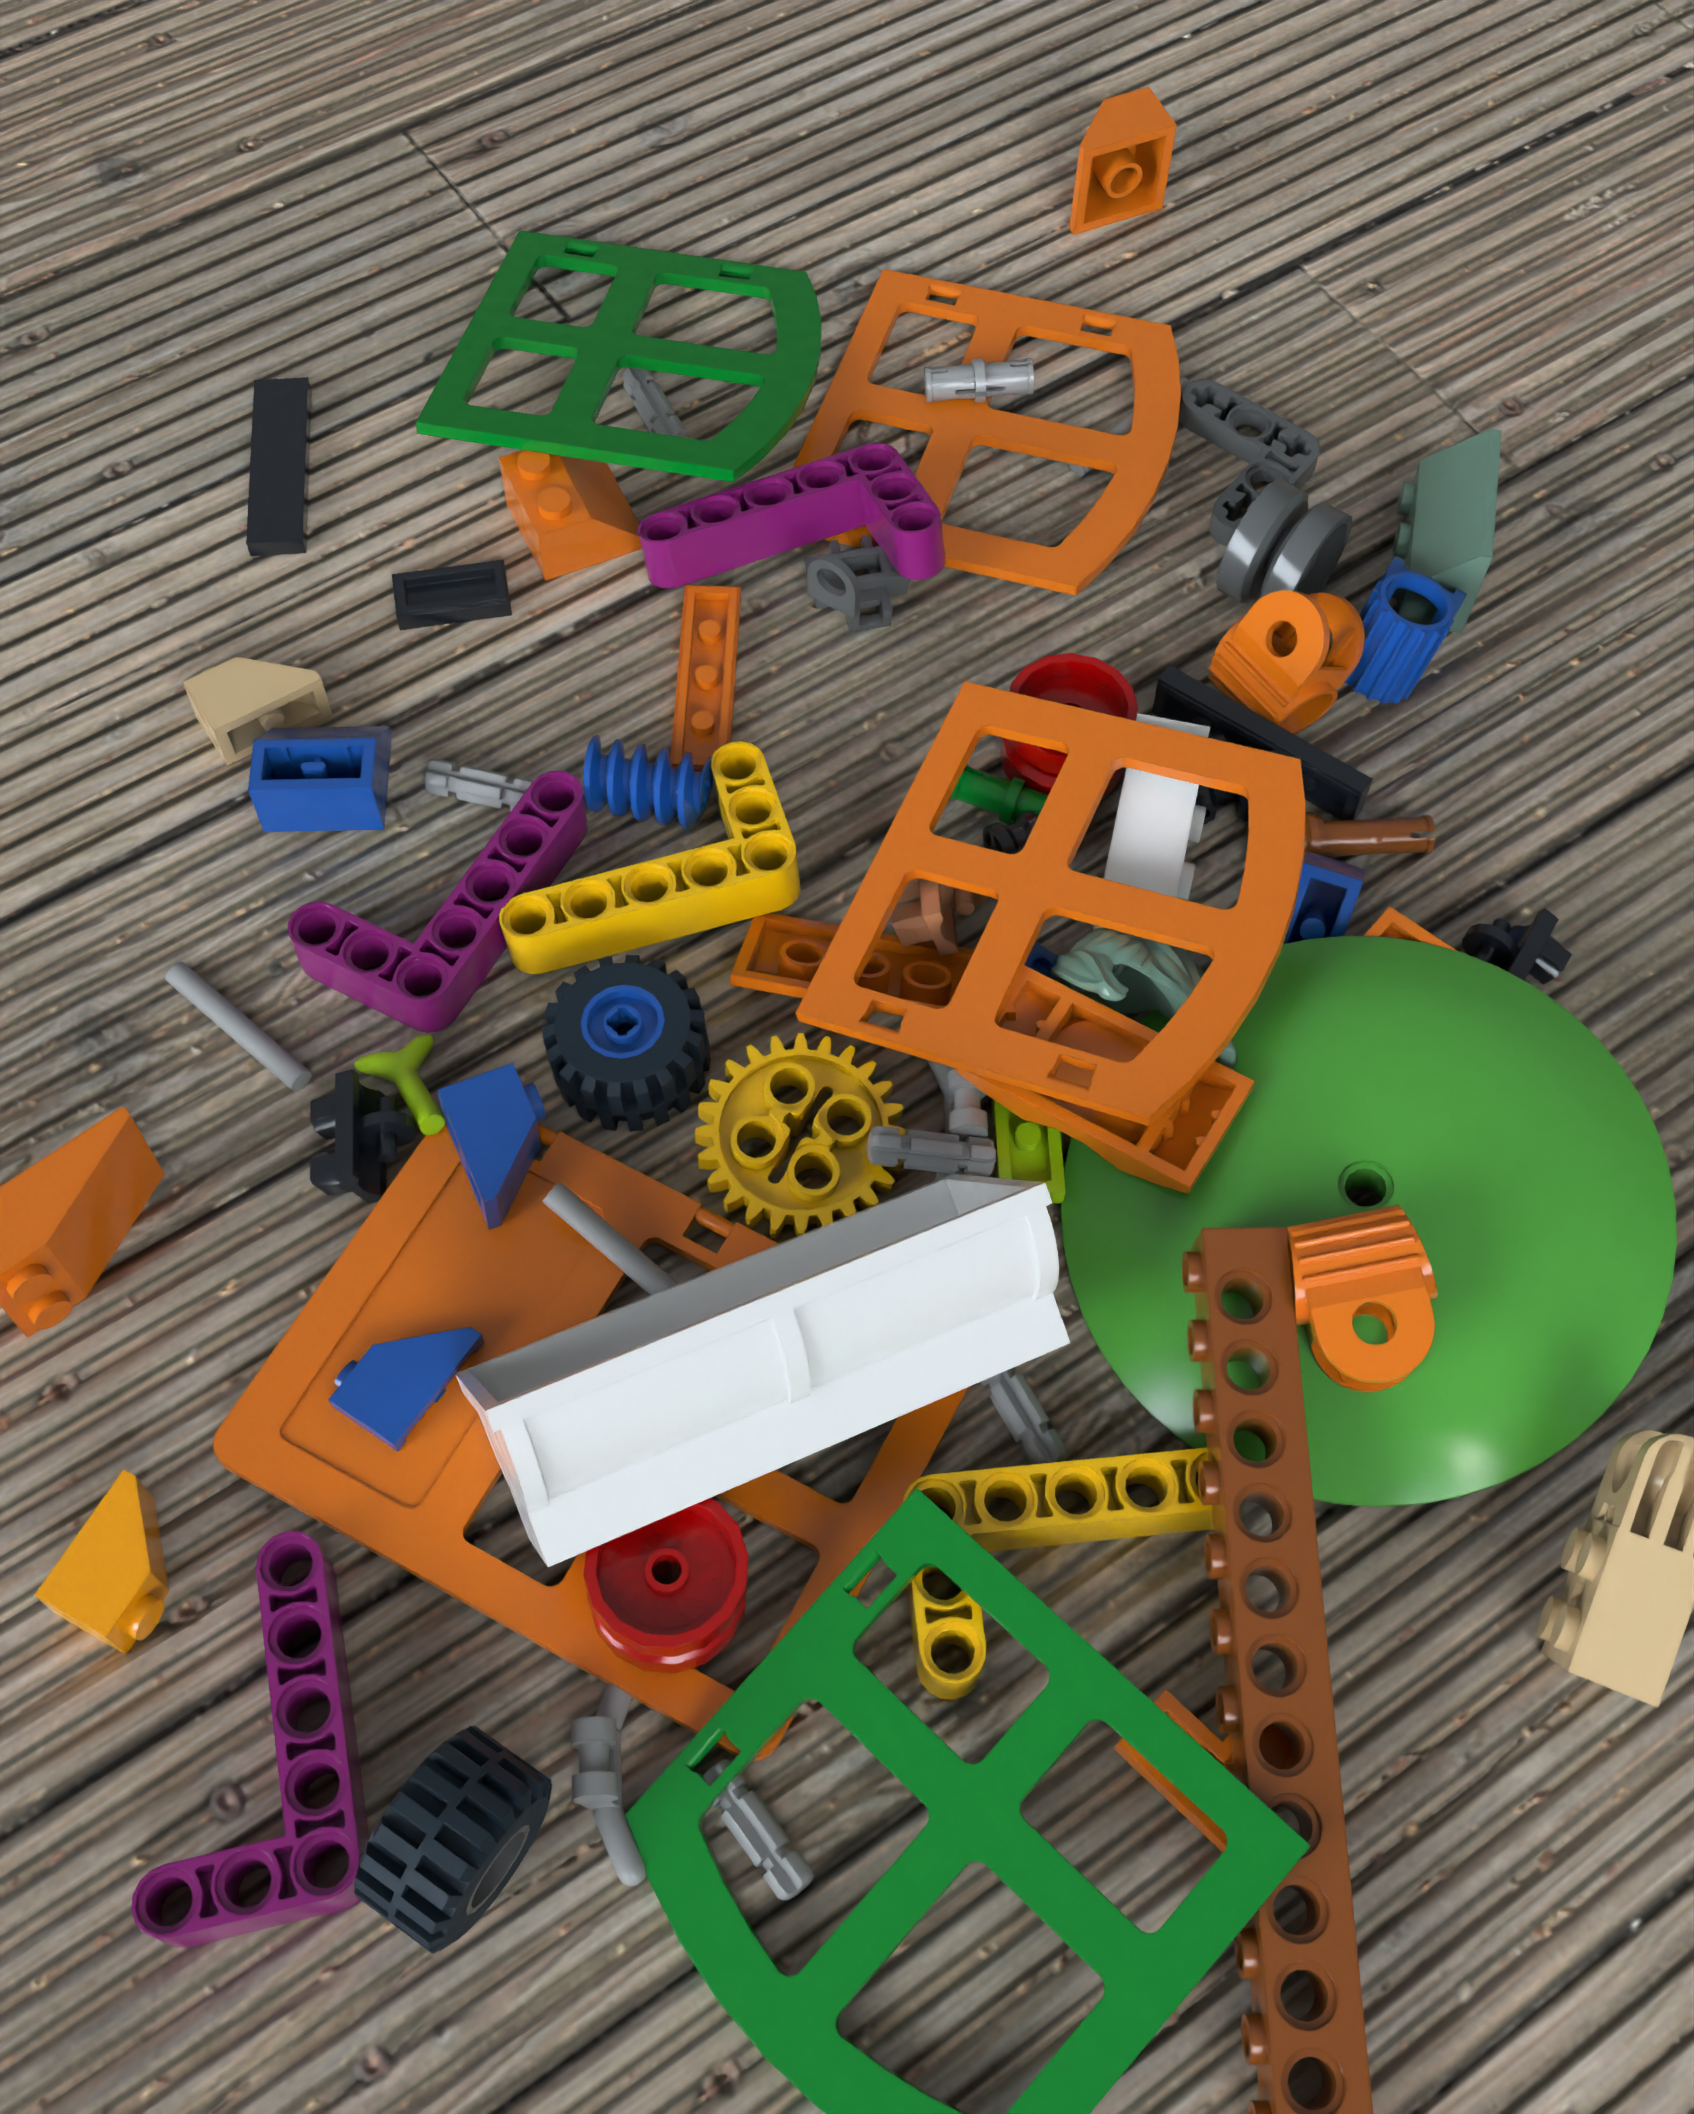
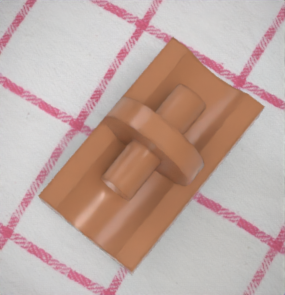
(932, 915)

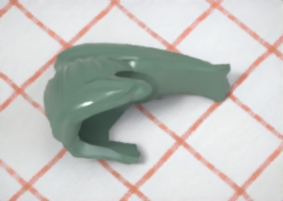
(1132, 975)

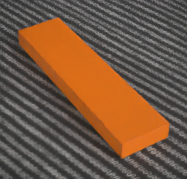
(706, 672)

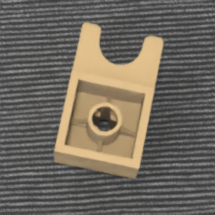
(1629, 1571)

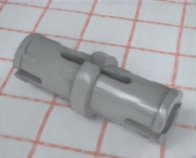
(979, 380)

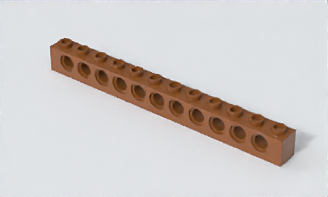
(1325, 1948)

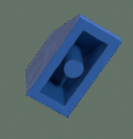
(1324, 898)
(494, 1135)
(401, 1381)

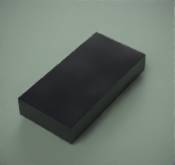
(451, 595)

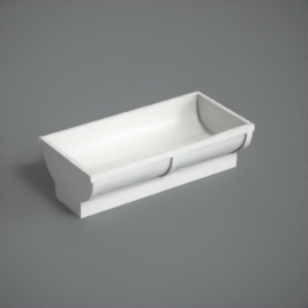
(769, 1358)

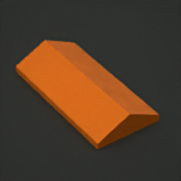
(786, 952)

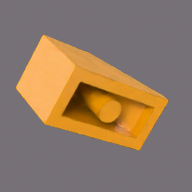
(113, 1569)

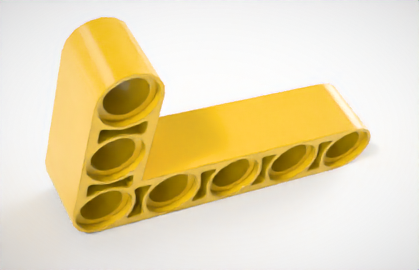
(671, 894)
(1042, 1524)

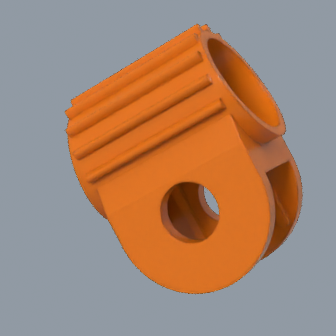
(1281, 659)
(1358, 1268)

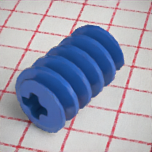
(645, 785)

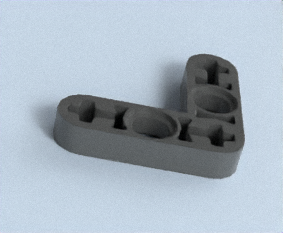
(1203, 412)

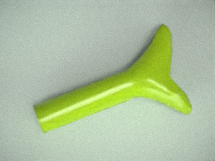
(402, 1069)

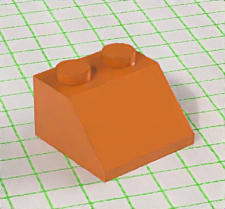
(1123, 161)
(568, 511)

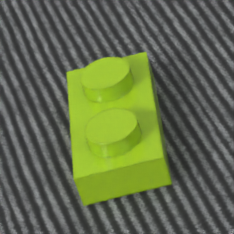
(1028, 1151)

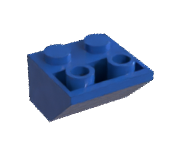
(321, 778)

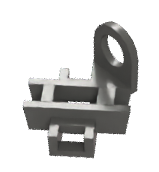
(836, 586)

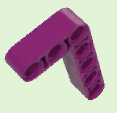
(795, 509)
(463, 917)
(300, 1761)

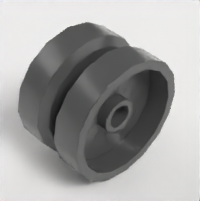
(1283, 545)

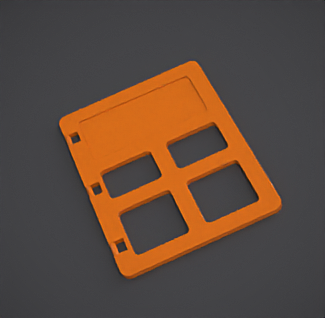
(435, 1268)

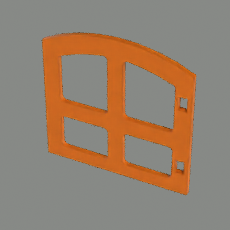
(958, 425)
(1042, 885)

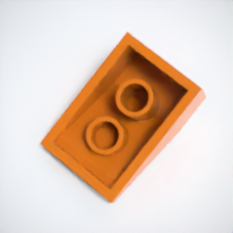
(70, 1218)

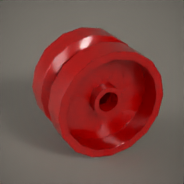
(1074, 682)
(678, 1622)

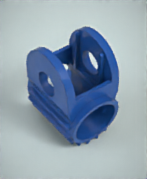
(1395, 648)

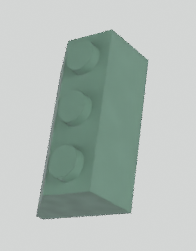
(1449, 524)

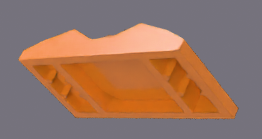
(1165, 1153)

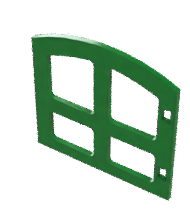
(611, 344)
(970, 1820)

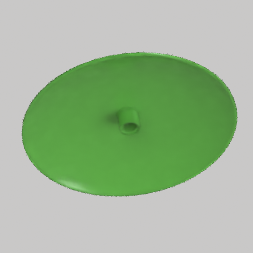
(1500, 1144)

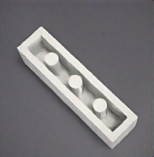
(1154, 826)

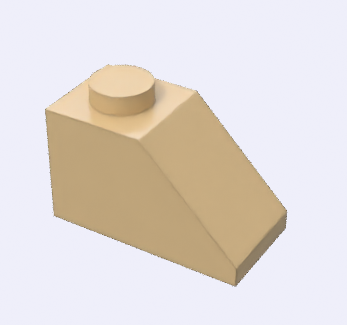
(249, 698)

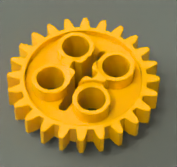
(750, 1110)

